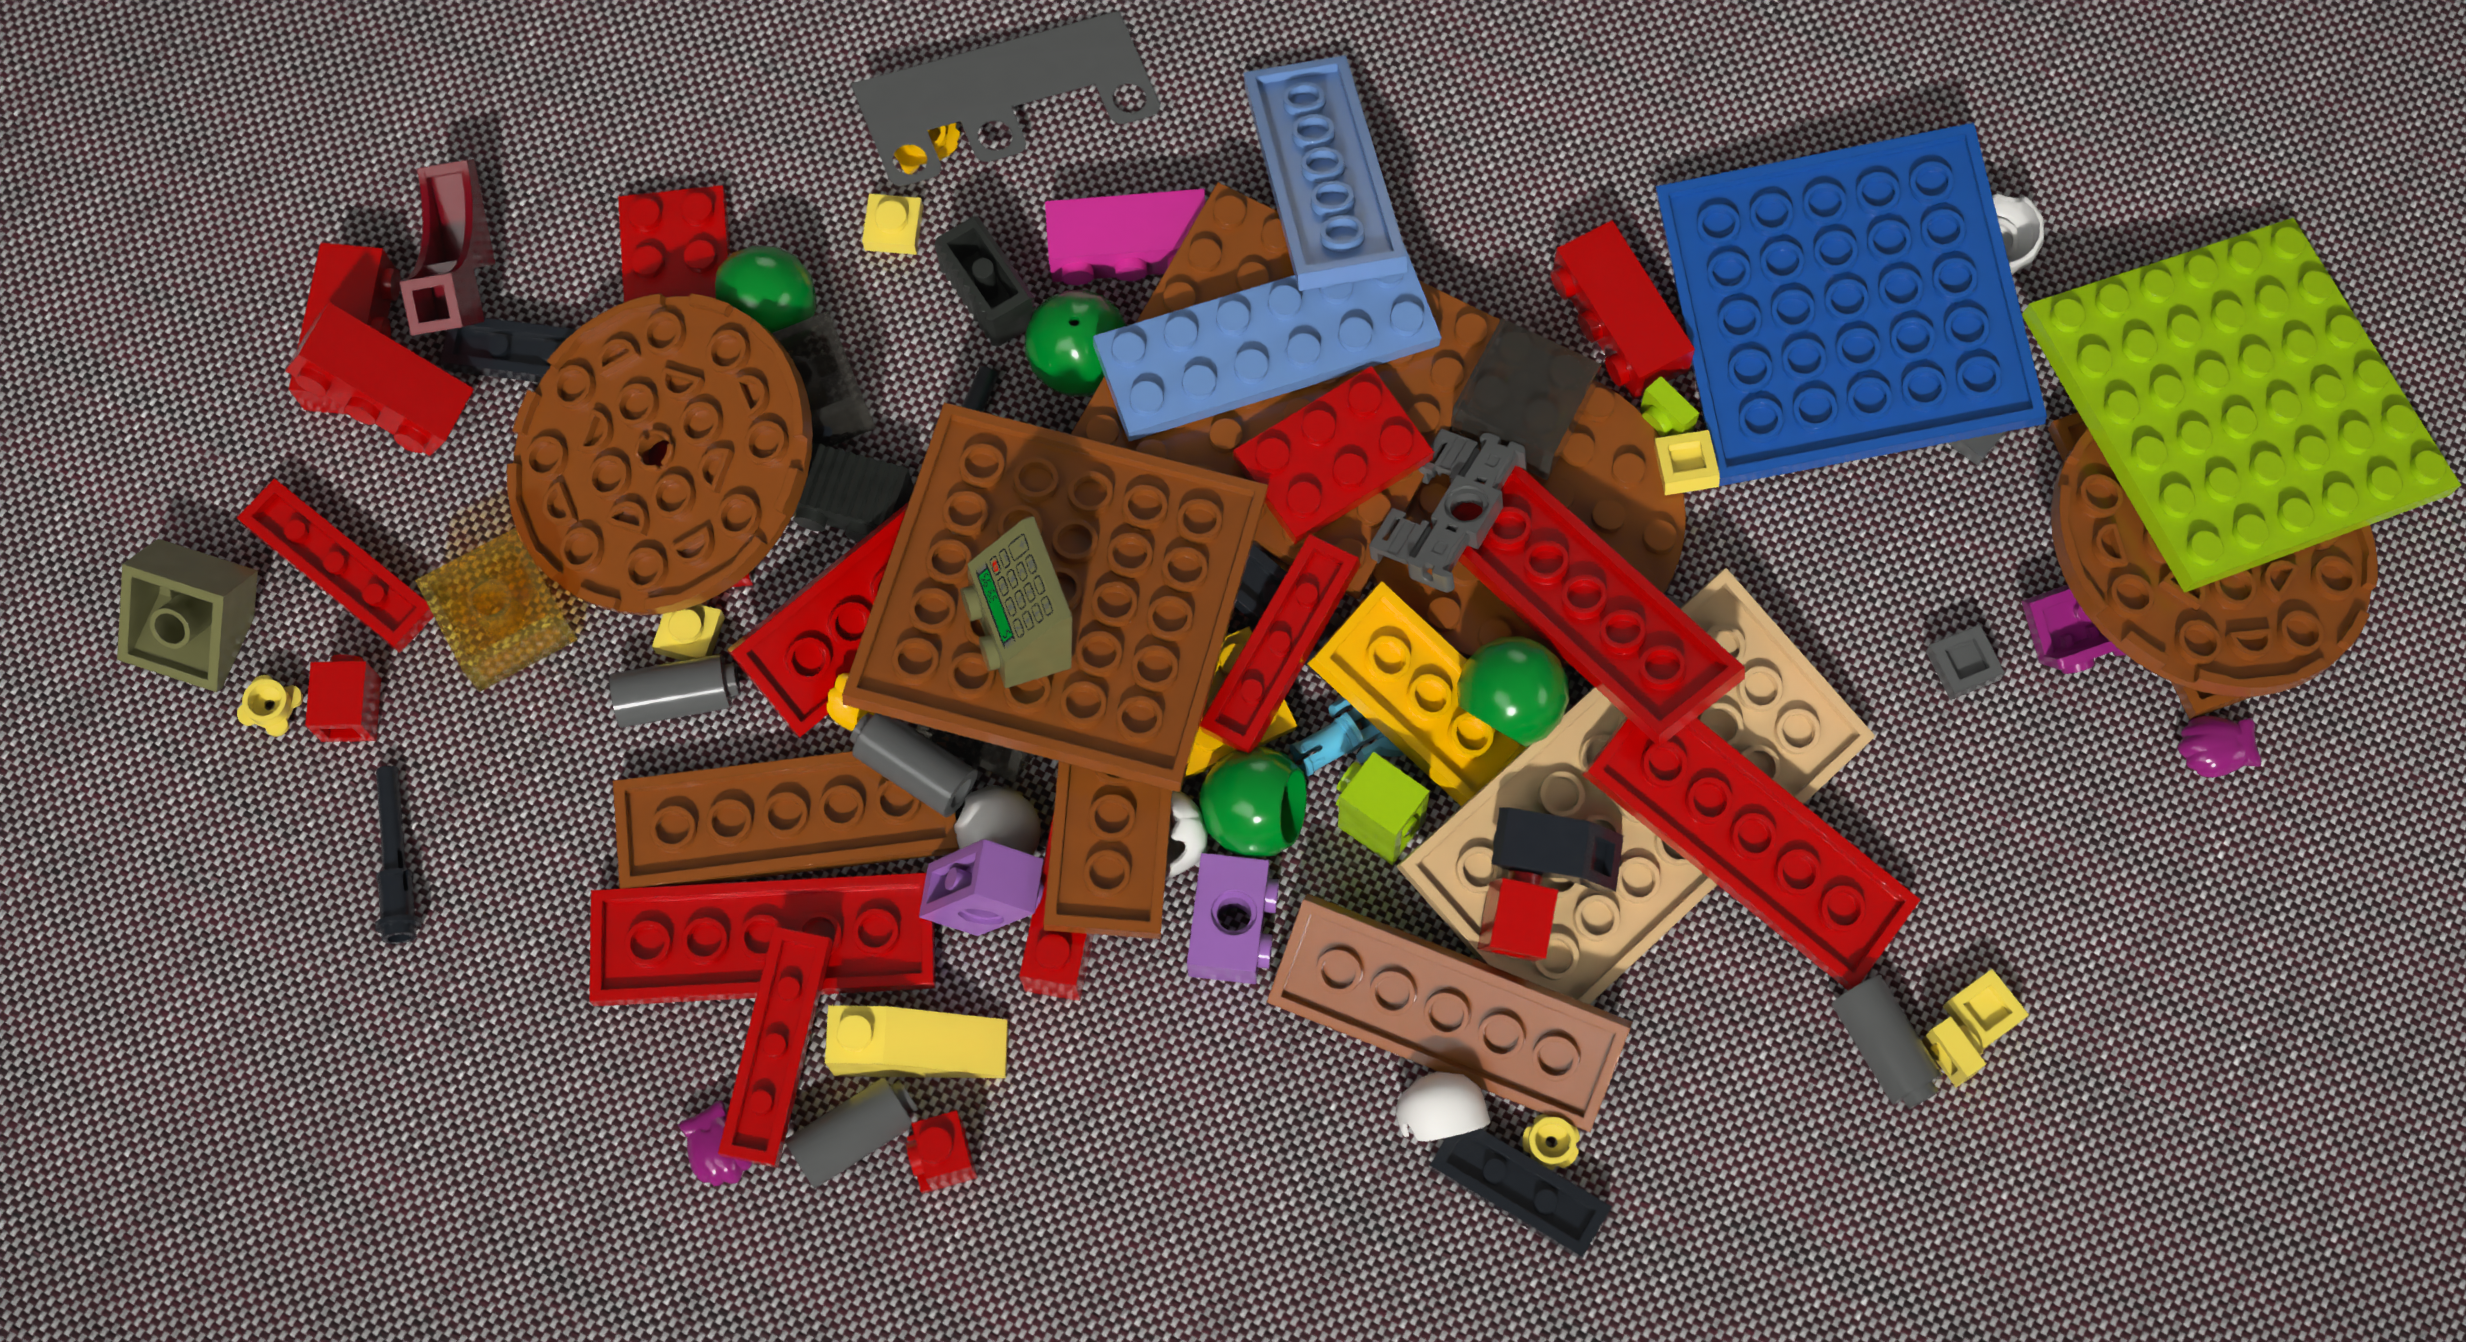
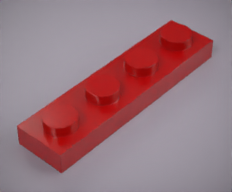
(336, 565)
(1280, 644)
(775, 1047)

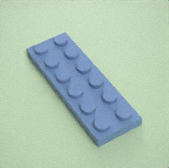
(1324, 174)
(1258, 347)

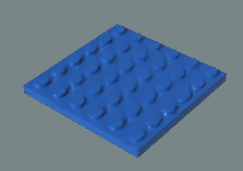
(1849, 305)

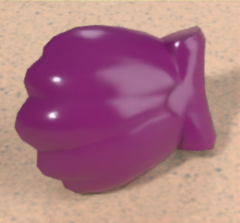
(2219, 745)
(703, 1142)

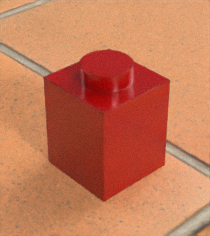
(343, 700)
(1518, 917)

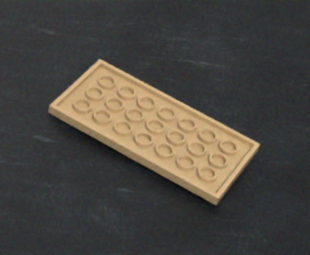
(1776, 717)

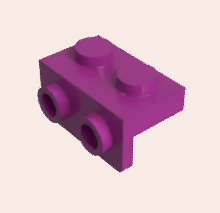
(2064, 633)

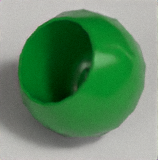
(767, 286)
(1062, 340)
(1515, 688)
(1254, 802)

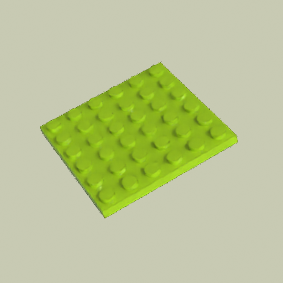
(2239, 403)

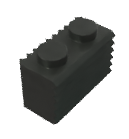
(985, 281)
(850, 492)

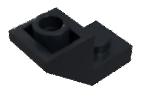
(1557, 848)

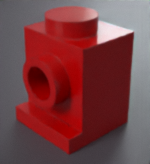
(940, 1152)

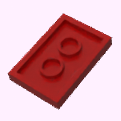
(1333, 454)

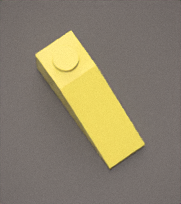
(914, 1043)

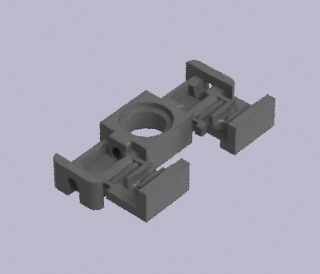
(1445, 543)

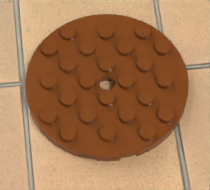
(730, 477)
(1604, 479)
(2225, 638)

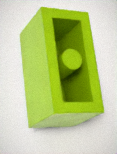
(1381, 806)

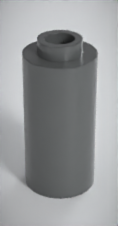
(673, 690)
(913, 762)
(1888, 1042)
(851, 1131)

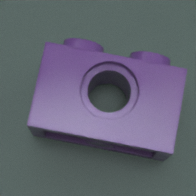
(1224, 885)
(982, 888)

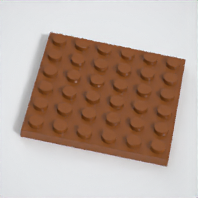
(1243, 246)
(1145, 565)

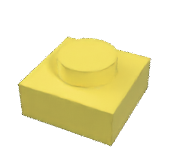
(892, 224)
(1687, 462)
(688, 632)
(1986, 1008)
(1955, 1050)

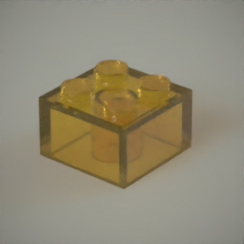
(496, 610)

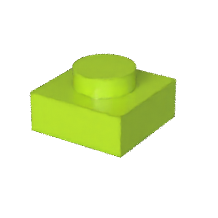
(1667, 410)

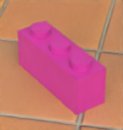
(1118, 234)

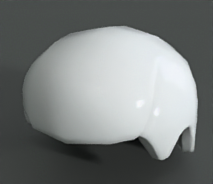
(2021, 229)
(1000, 817)
(1186, 835)
(1441, 1107)

